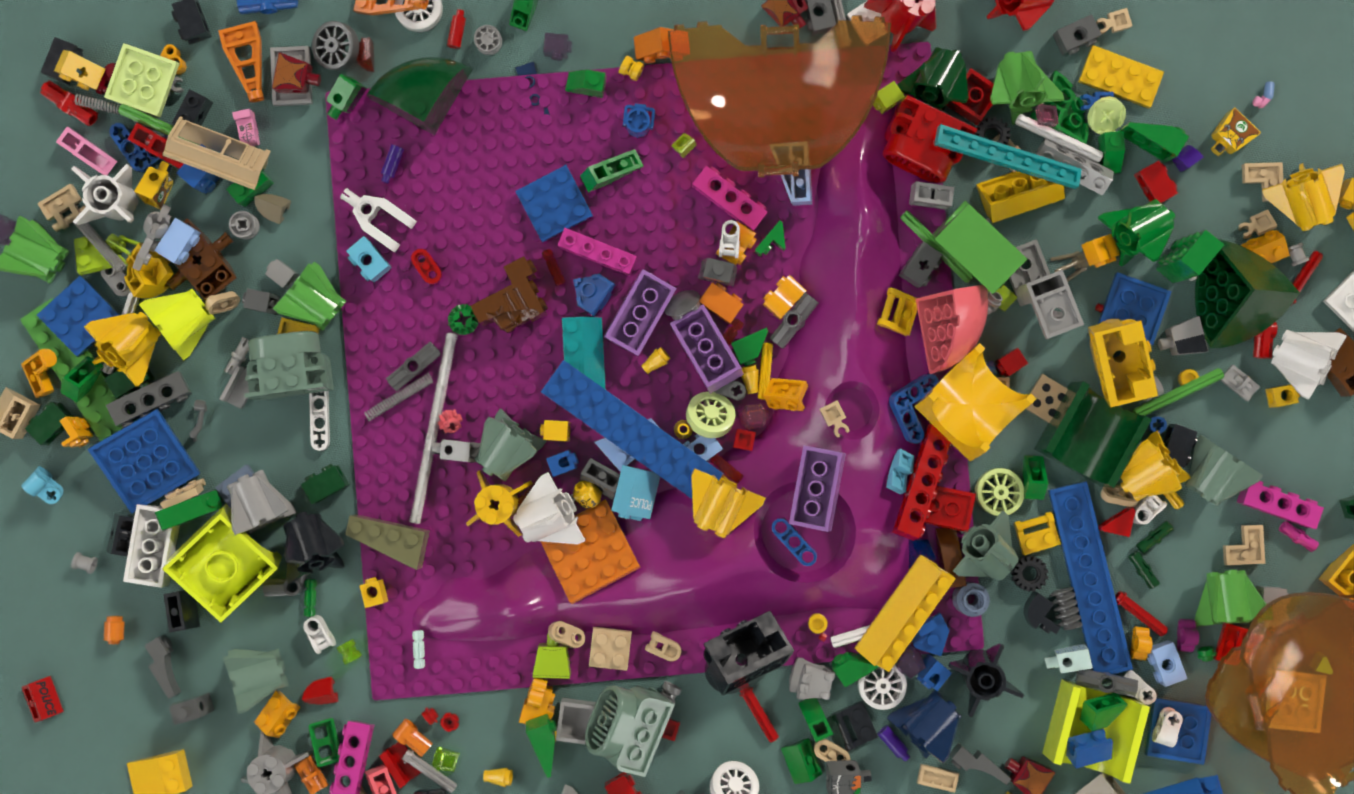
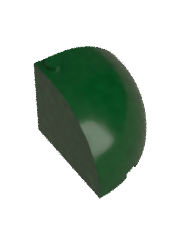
(421, 90)
(1240, 296)

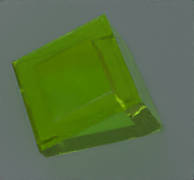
(445, 759)

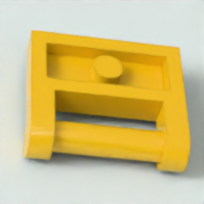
(903, 315)
(1038, 539)

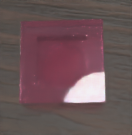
(1047, 115)

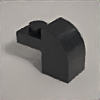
(1035, 612)

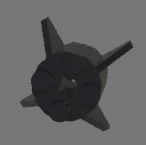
(310, 546)
(983, 676)

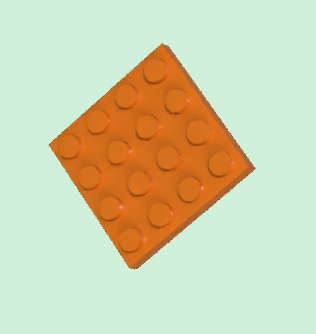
(596, 561)

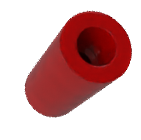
(456, 30)

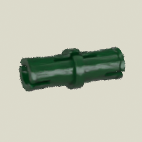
(1155, 537)
(1144, 569)

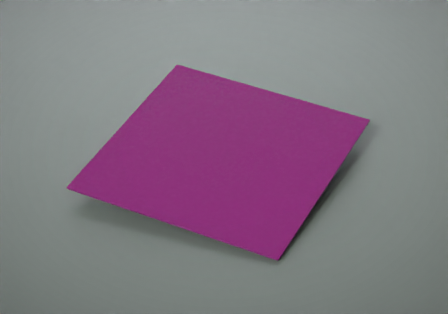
(481, 586)

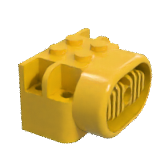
(1131, 373)

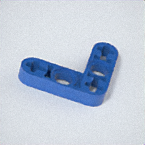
(137, 154)
(906, 406)

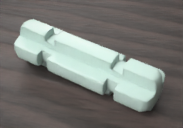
(418, 649)

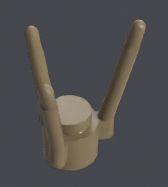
(1078, 261)

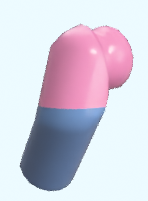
(1261, 102)

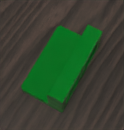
(802, 761)

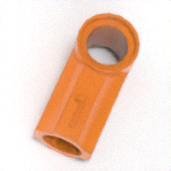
(408, 734)

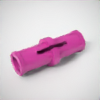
(1298, 536)

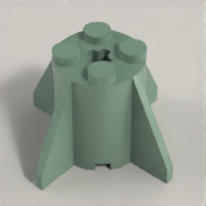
(505, 446)
(1218, 473)
(988, 550)
(254, 675)

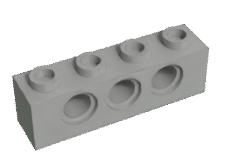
(1092, 175)

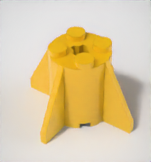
(1308, 196)
(125, 343)
(1152, 470)
(508, 503)
(720, 503)

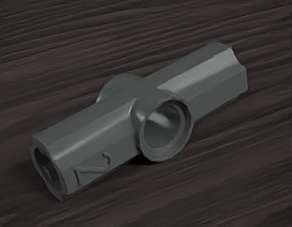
(802, 310)
(403, 374)
(1119, 684)

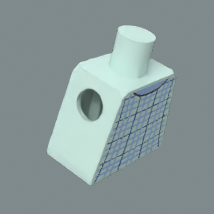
(1078, 660)

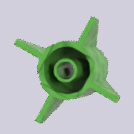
(1022, 84)
(32, 252)
(311, 298)
(1228, 599)

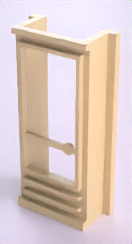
(241, 171)

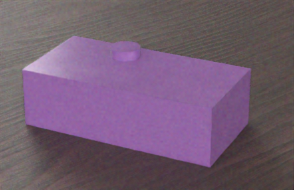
(639, 312)
(707, 349)
(817, 488)

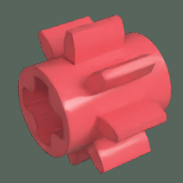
(450, 421)

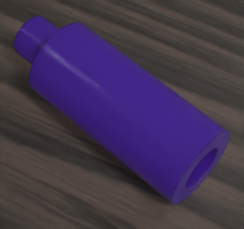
(391, 163)
(893, 743)

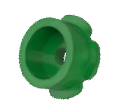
(1206, 653)

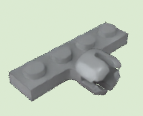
(155, 228)

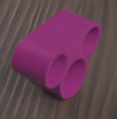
(1187, 635)

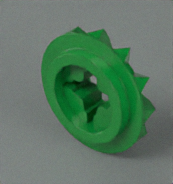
(458, 327)

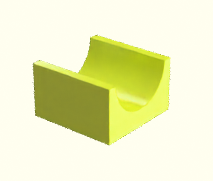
(221, 566)
(1124, 731)

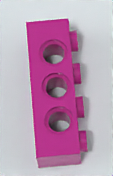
(710, 175)
(597, 252)
(1310, 511)
(364, 733)

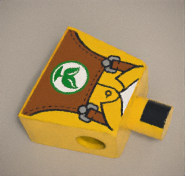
(1233, 133)
(155, 185)

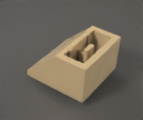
(15, 413)

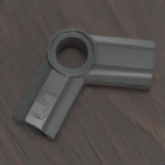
(280, 587)

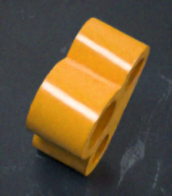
(174, 56)
(1141, 643)
(536, 692)

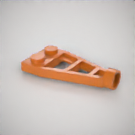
(370, 7)
(241, 36)

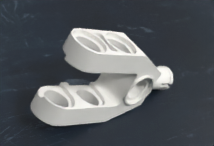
(365, 219)

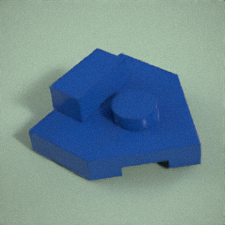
(593, 292)
(932, 635)

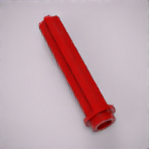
(1307, 271)
(1140, 613)
(759, 714)

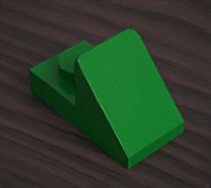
(776, 237)

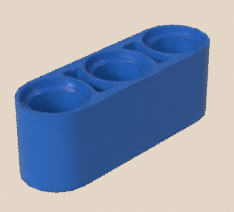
(796, 551)

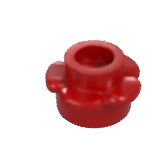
(430, 715)
(444, 722)

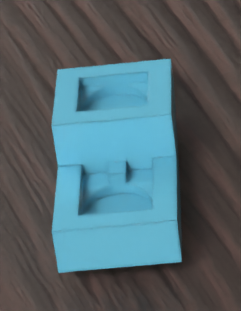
(901, 467)

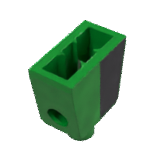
(344, 95)

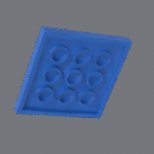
(144, 460)

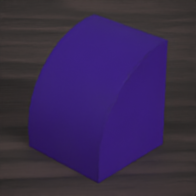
(1187, 157)

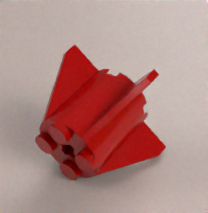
(1026, 11)
(905, 16)

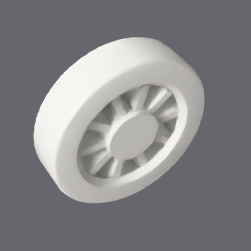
(424, 25)
(883, 686)
(734, 784)

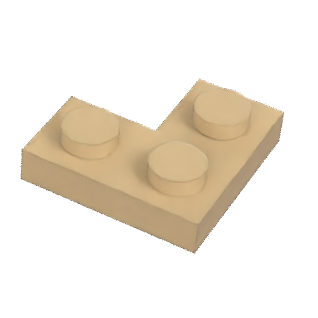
(1265, 173)
(1250, 551)

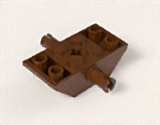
(212, 273)

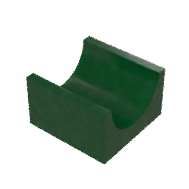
(1092, 435)

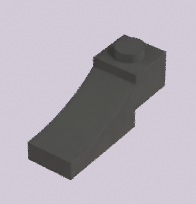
(160, 651)
(978, 761)

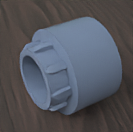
(980, 602)

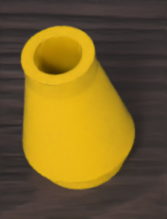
(656, 360)
(750, 378)
(677, 429)
(501, 777)

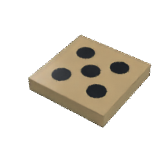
(1048, 397)

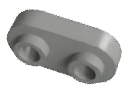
(114, 281)

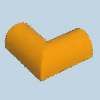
(35, 371)

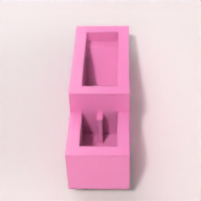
(86, 151)

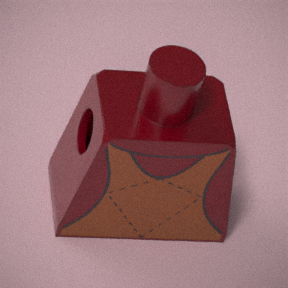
(786, 11)
(293, 75)
(1029, 775)

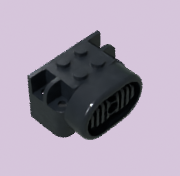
(755, 644)

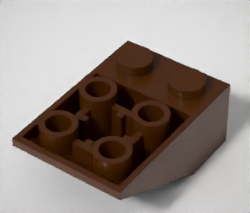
(1342, 369)

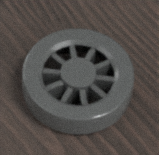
(335, 45)

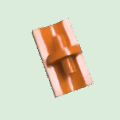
(311, 774)

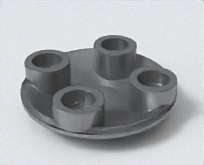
(682, 304)

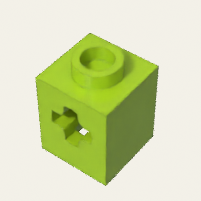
(888, 97)

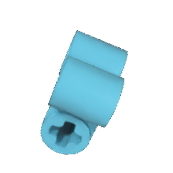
(42, 484)

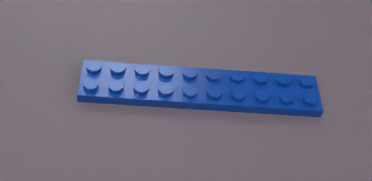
(625, 427)
(1090, 578)

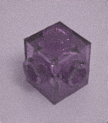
(910, 662)

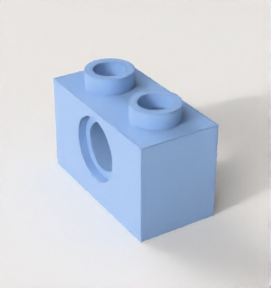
(711, 446)
(1174, 671)

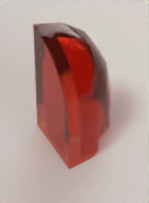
(366, 54)

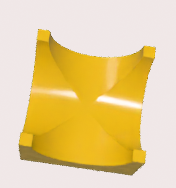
(972, 405)

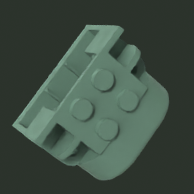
(287, 366)
(628, 727)

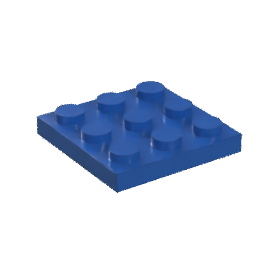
(554, 203)
(1136, 301)
(72, 311)
(1192, 736)

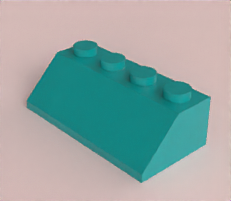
(584, 346)

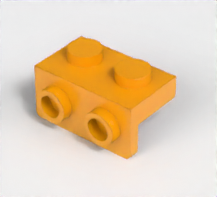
(1270, 246)
(77, 430)
(276, 715)

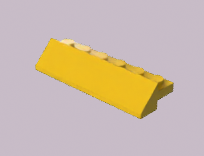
(904, 613)

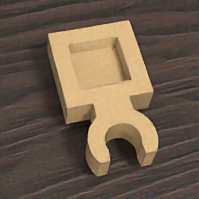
(1116, 21)
(1258, 223)
(833, 415)

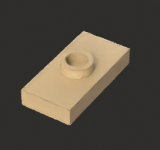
(937, 778)

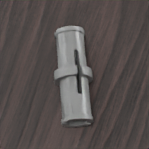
(238, 356)

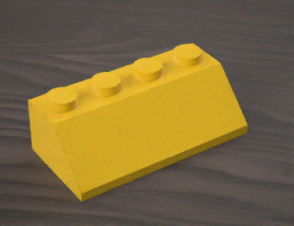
(1017, 194)

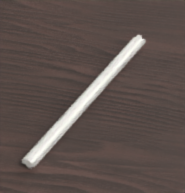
(423, 480)

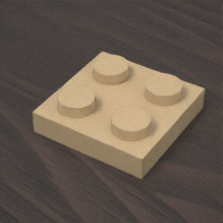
(610, 648)

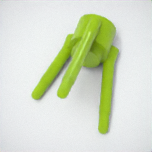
(118, 245)

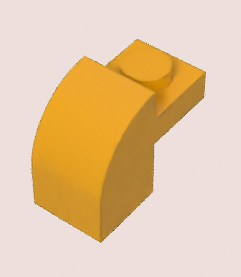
(530, 712)

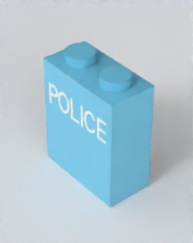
(635, 493)

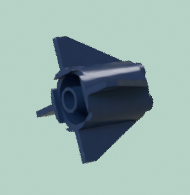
(929, 725)

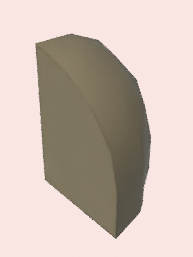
(272, 206)

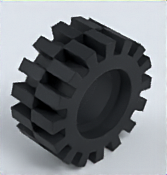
(997, 125)
(1038, 581)

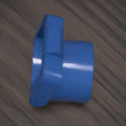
(638, 120)

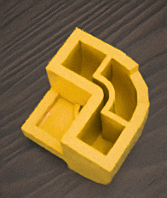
(151, 278)

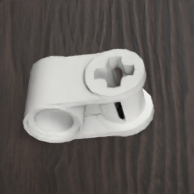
(729, 241)
(1150, 507)
(319, 635)
(1142, 686)
(1167, 730)

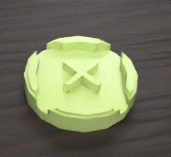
(1106, 115)

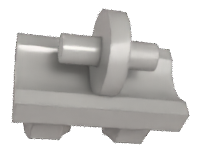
(1240, 383)

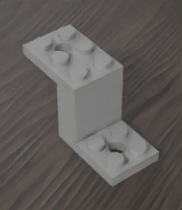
(1045, 292)

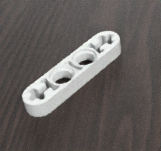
(321, 413)

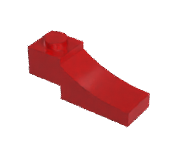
(151, 142)

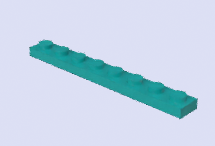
(1007, 156)

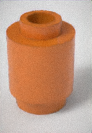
(114, 629)

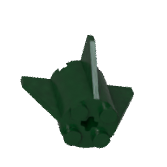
(938, 79)

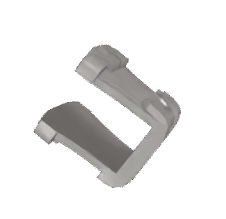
(810, 680)

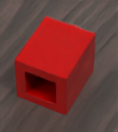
(1010, 362)

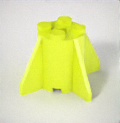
(179, 319)

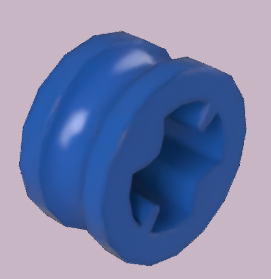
(1160, 429)

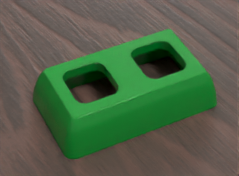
(331, 739)

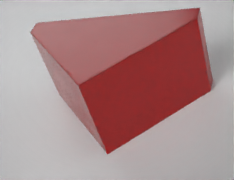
(1119, 523)

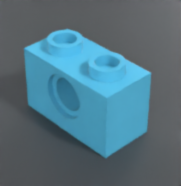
(365, 248)

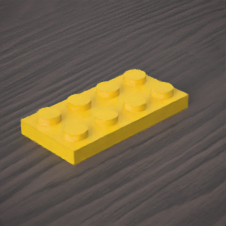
(1121, 75)

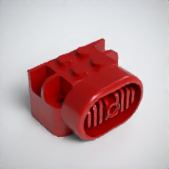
(912, 140)

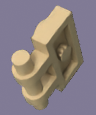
(60, 202)
(181, 494)

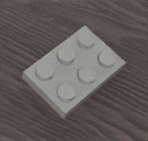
(286, 99)

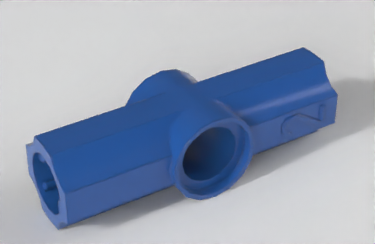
(265, 6)

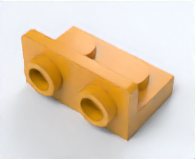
(785, 394)

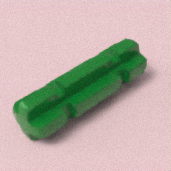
(310, 597)

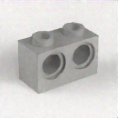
(931, 195)

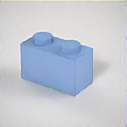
(178, 242)

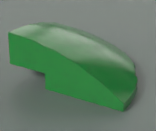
(1069, 110)

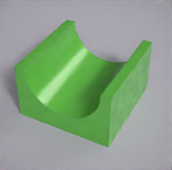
(979, 247)

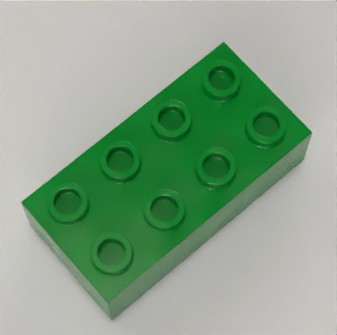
(1189, 256)

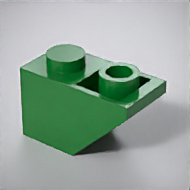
(522, 13)
(815, 719)

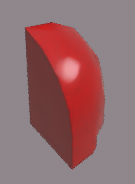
(320, 692)

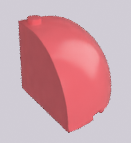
(952, 324)

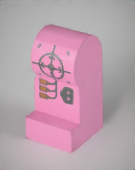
(247, 126)

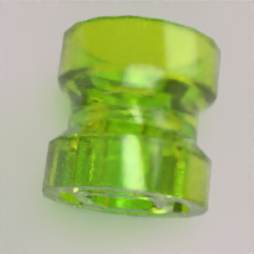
(349, 651)

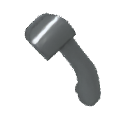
(199, 405)

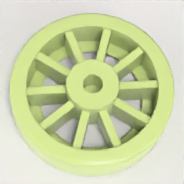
(711, 419)
(999, 491)

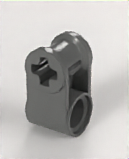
(727, 390)

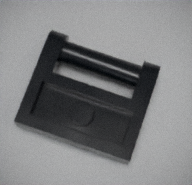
(860, 722)

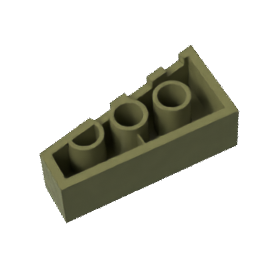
(395, 540)

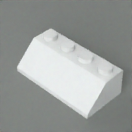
(149, 549)

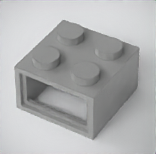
(573, 720)

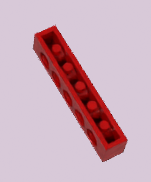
(904, 525)

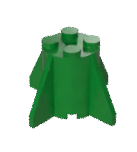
(1140, 230)

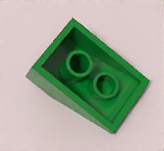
(1158, 140)

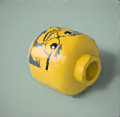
(587, 494)

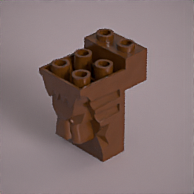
(516, 302)

